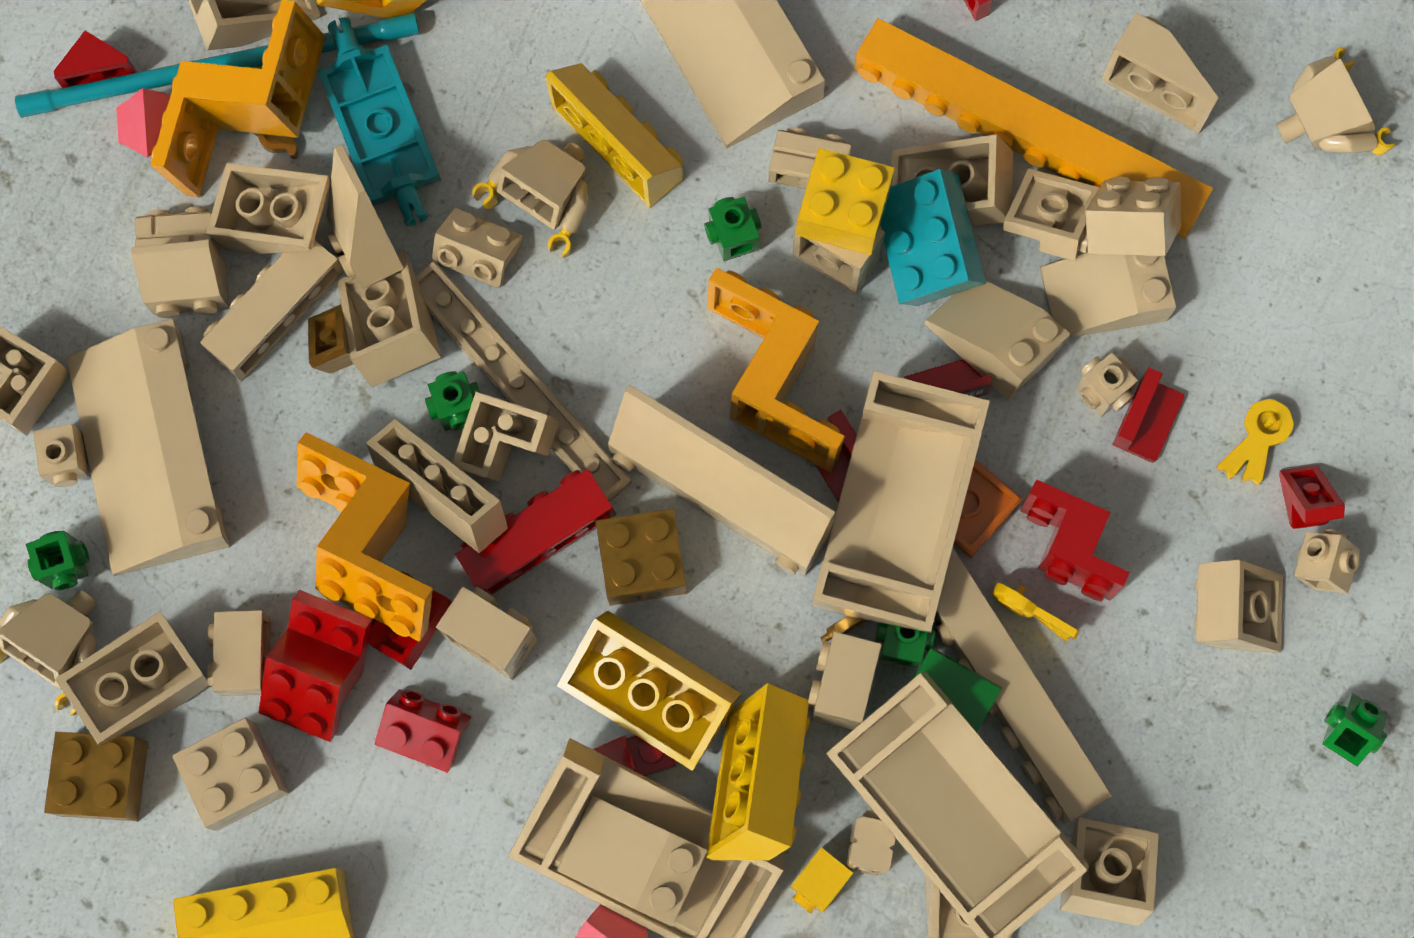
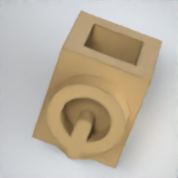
(61, 455)

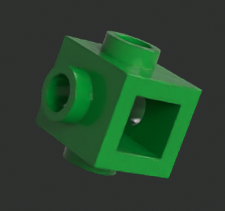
(733, 227)
(447, 386)
(47, 554)
(903, 650)
(1355, 729)

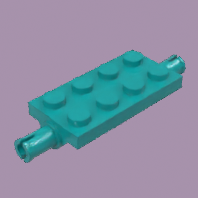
(378, 123)

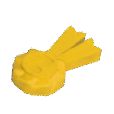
(1266, 425)
(1021, 606)

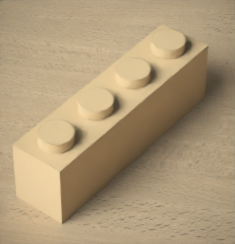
(270, 308)
(439, 486)

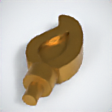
(278, 144)
(843, 627)

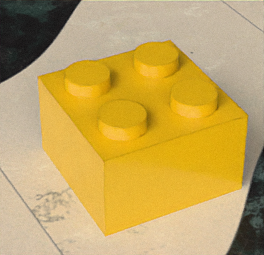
(844, 201)

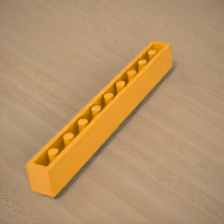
(1022, 121)

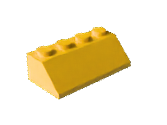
(614, 132)
(649, 689)
(759, 777)
(278, 908)

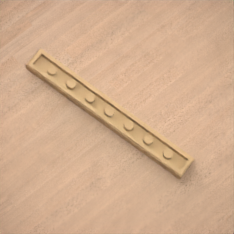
(515, 378)

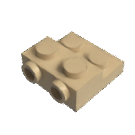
(1051, 212)

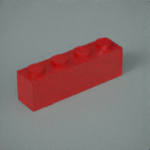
(538, 532)

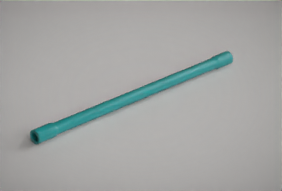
(50, 100)

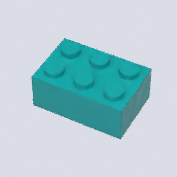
(930, 239)

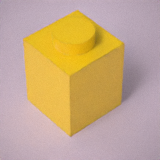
(820, 882)

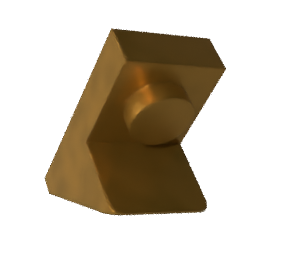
(328, 341)

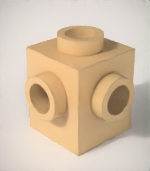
(1099, 393)
(1327, 561)

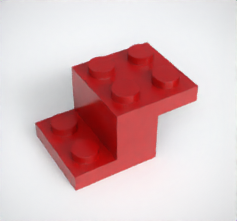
(1073, 541)
(314, 665)

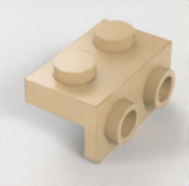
(475, 247)

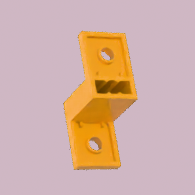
(238, 99)
(774, 368)
(369, 523)

